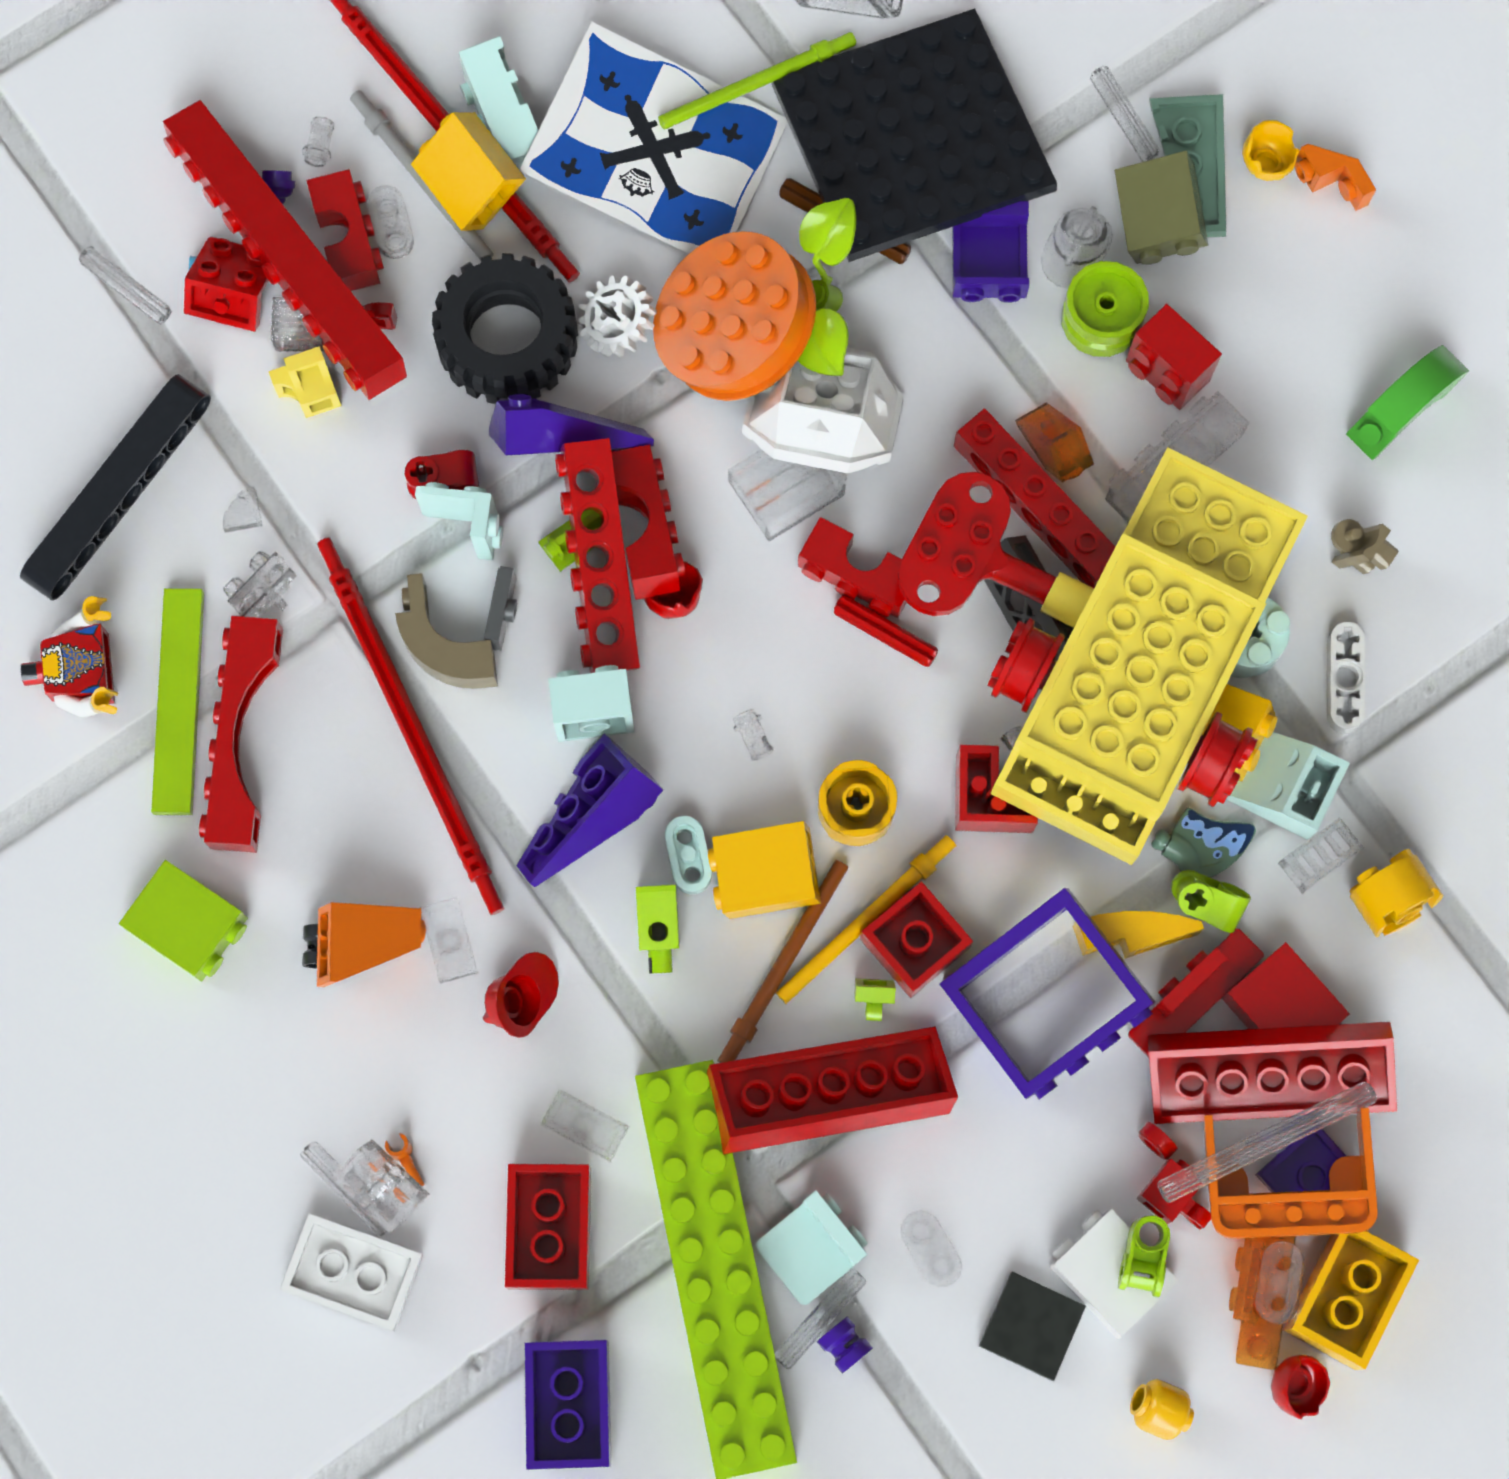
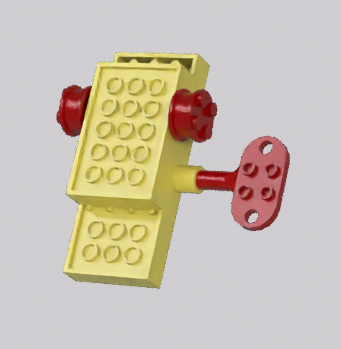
(1143, 652)

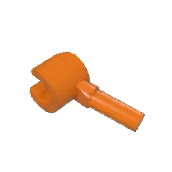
(405, 1158)

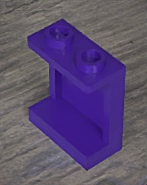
(992, 255)

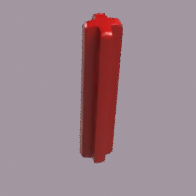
(885, 631)

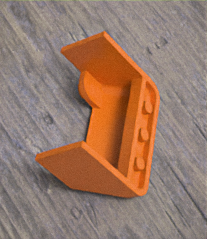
(1343, 1209)

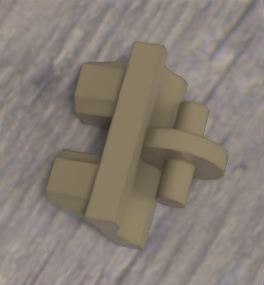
(1361, 546)

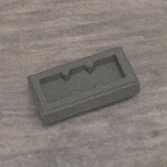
(502, 607)

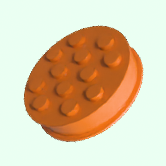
(734, 316)

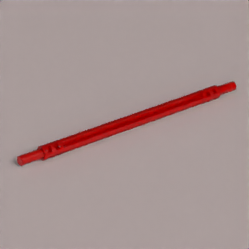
(434, 113)
(410, 726)

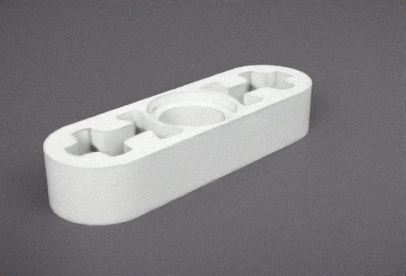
(1335, 650)

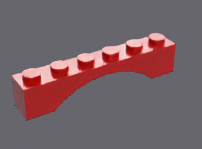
(251, 657)

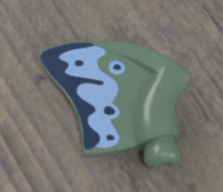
(1204, 843)

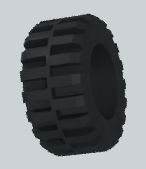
(497, 284)

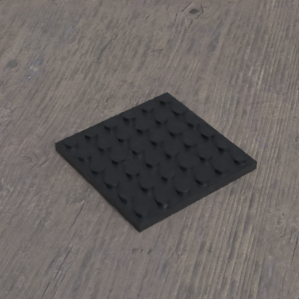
(915, 132)

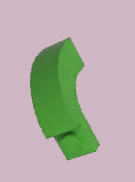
(1406, 399)

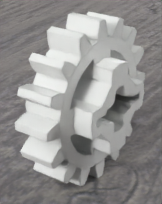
(631, 305)

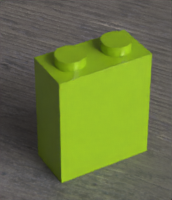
(184, 921)

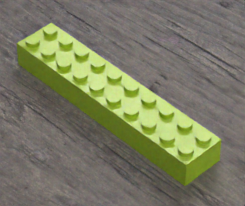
(715, 1274)

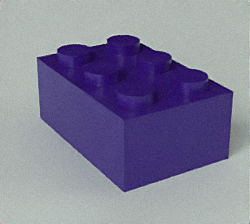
(567, 1404)

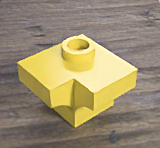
(307, 381)

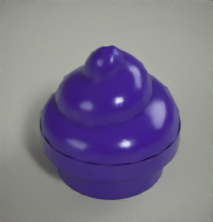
(279, 182)

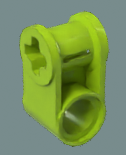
(1215, 902)
(1145, 1258)

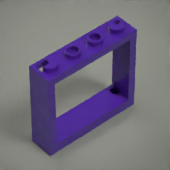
(1008, 942)

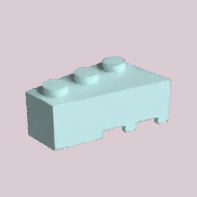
(497, 98)

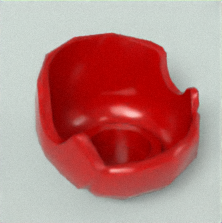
(682, 602)
(1300, 1385)

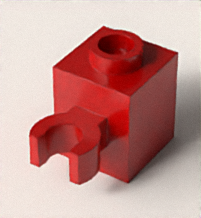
(1151, 1199)

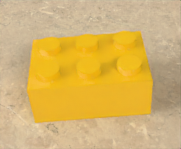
(1351, 1297)

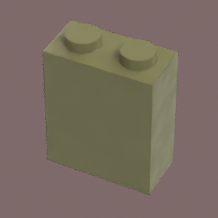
(1161, 208)

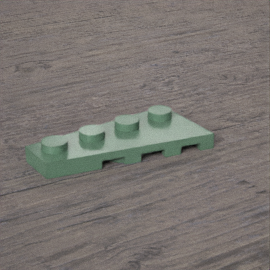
(1197, 127)

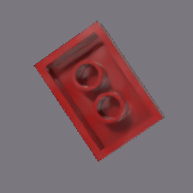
(548, 1227)

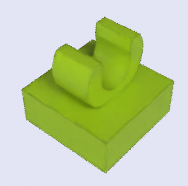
(874, 993)

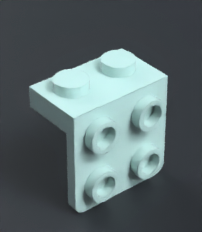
(467, 505)
(812, 1248)

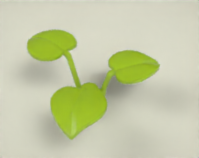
(829, 235)

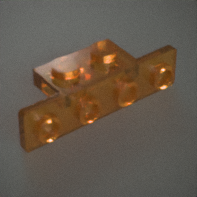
(1258, 1338)

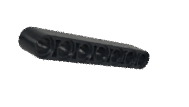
(115, 487)

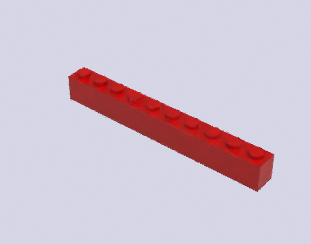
(285, 251)

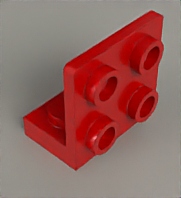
(225, 285)

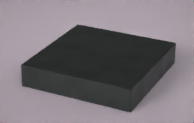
(1032, 1326)

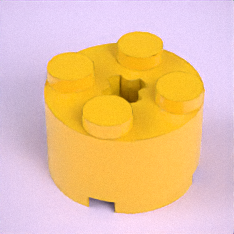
(874, 791)
(1394, 894)

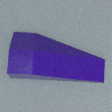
(537, 427)
(602, 801)

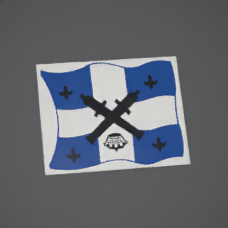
(612, 153)

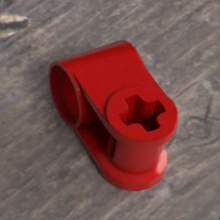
(454, 469)

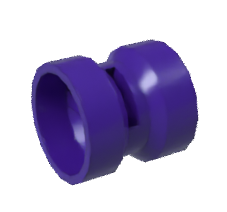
(840, 1335)

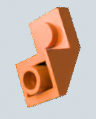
(1323, 167)

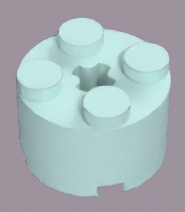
(1266, 643)

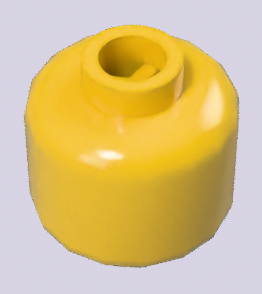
(1161, 1409)

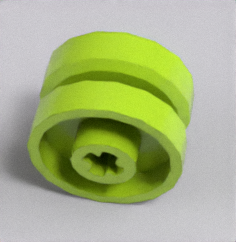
(1104, 308)

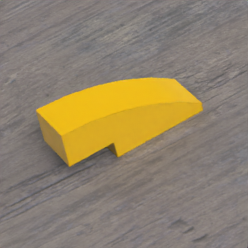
(1139, 931)

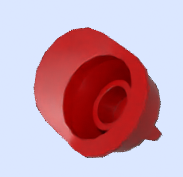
(522, 995)

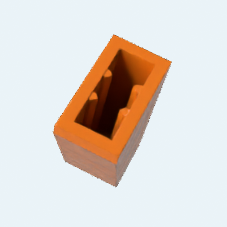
(362, 937)

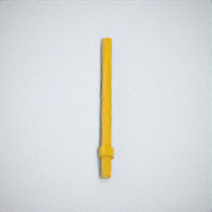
(921, 868)

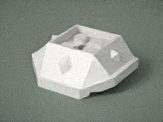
(828, 419)

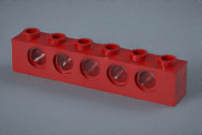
(596, 459)
(1035, 497)

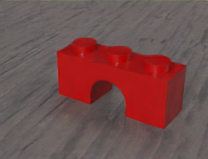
(338, 202)
(826, 559)

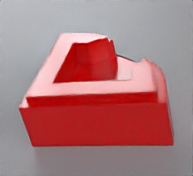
(383, 314)

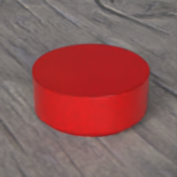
(1157, 1141)

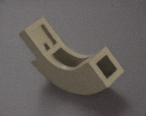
(448, 661)

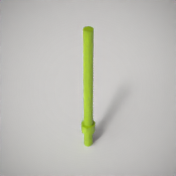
(818, 52)

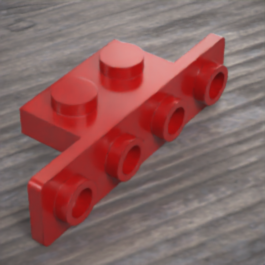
(1200, 990)

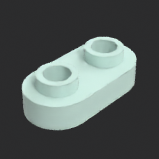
(688, 856)

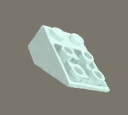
(1291, 784)

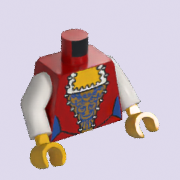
(77, 663)

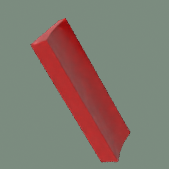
(1268, 1070)
(831, 1089)

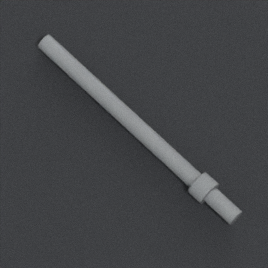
(379, 125)

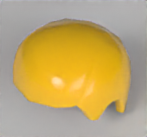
(1270, 150)

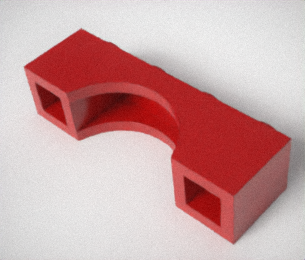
(651, 558)

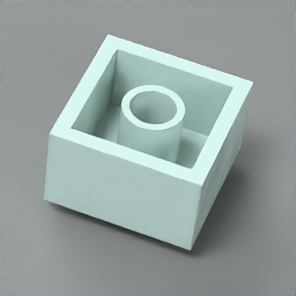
(591, 703)

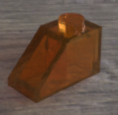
(1056, 442)

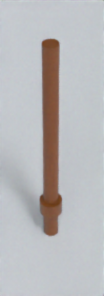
(744, 1028)

